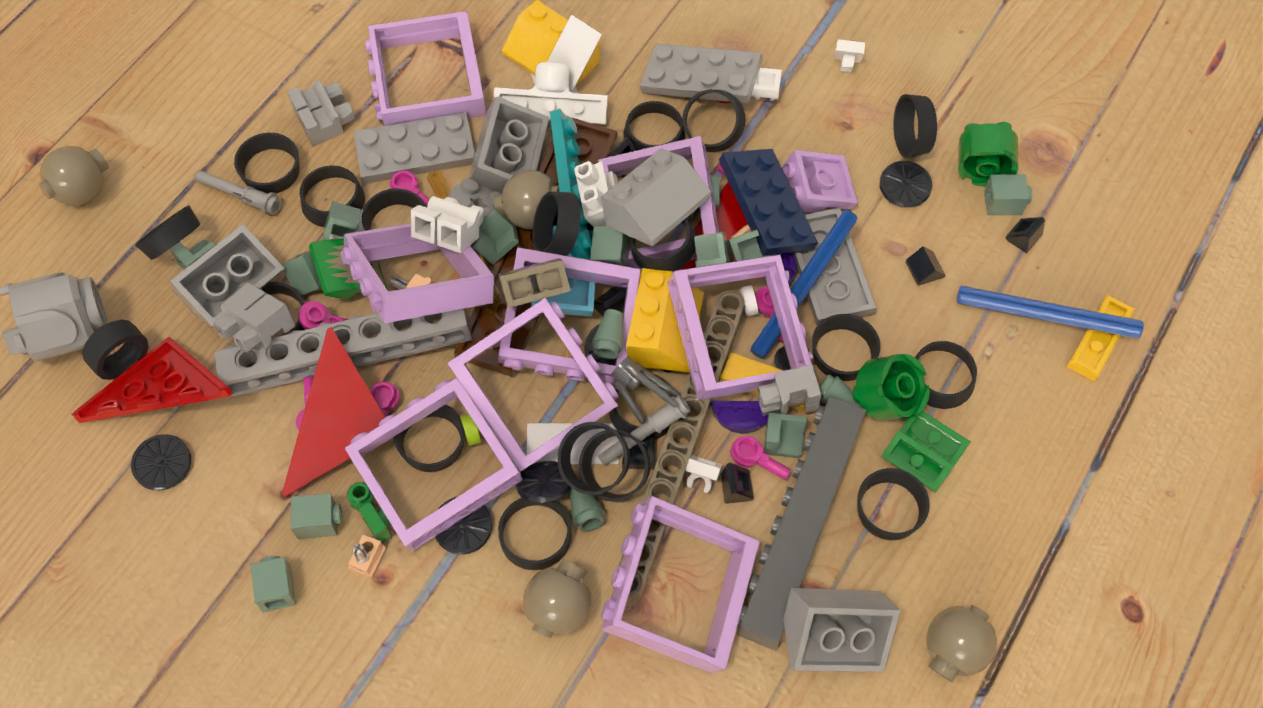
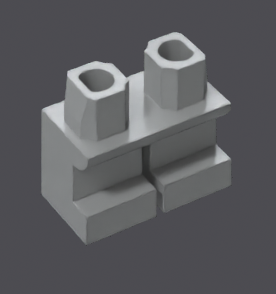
(316, 111)
(253, 317)
(790, 390)

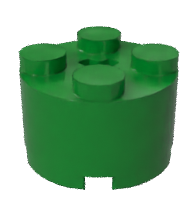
(987, 151)
(891, 387)

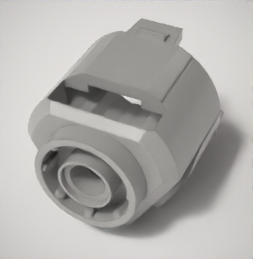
(52, 315)

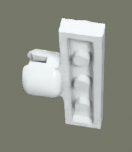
(553, 92)

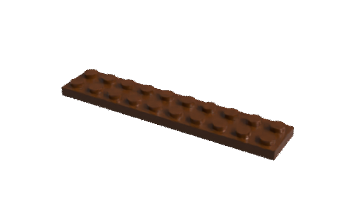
(594, 144)

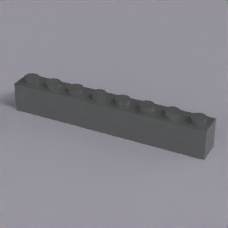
(801, 523)

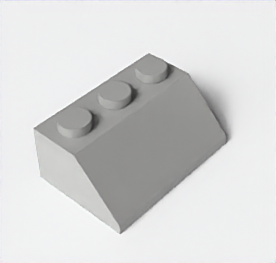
(507, 143)
(654, 197)
(223, 272)
(839, 629)

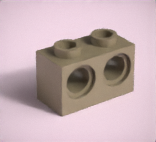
(534, 282)

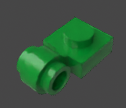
(375, 520)

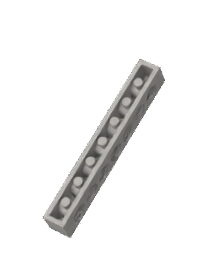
(298, 364)

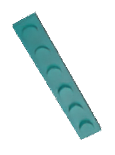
(566, 158)

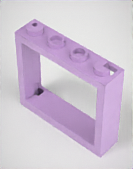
(422, 31)
(689, 149)
(581, 270)
(471, 290)
(690, 329)
(493, 418)
(460, 506)
(730, 599)

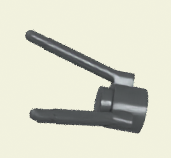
(631, 375)

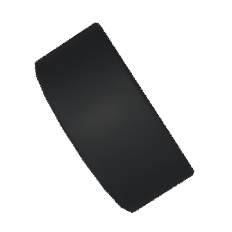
(106, 340)

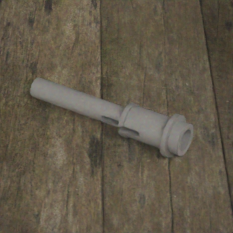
(266, 202)
(656, 422)

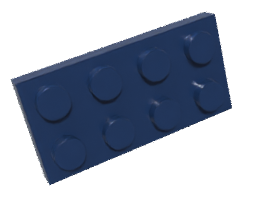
(768, 201)

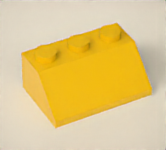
(536, 37)
(654, 330)

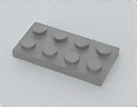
(689, 70)
(414, 147)
(842, 283)

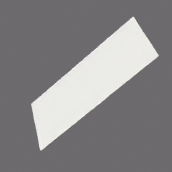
(575, 48)
(542, 432)

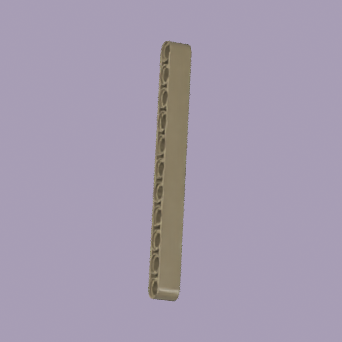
(688, 428)

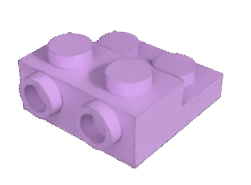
(820, 181)

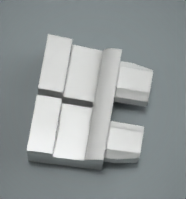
(592, 185)
(446, 223)

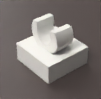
(849, 53)
(767, 84)
(704, 469)

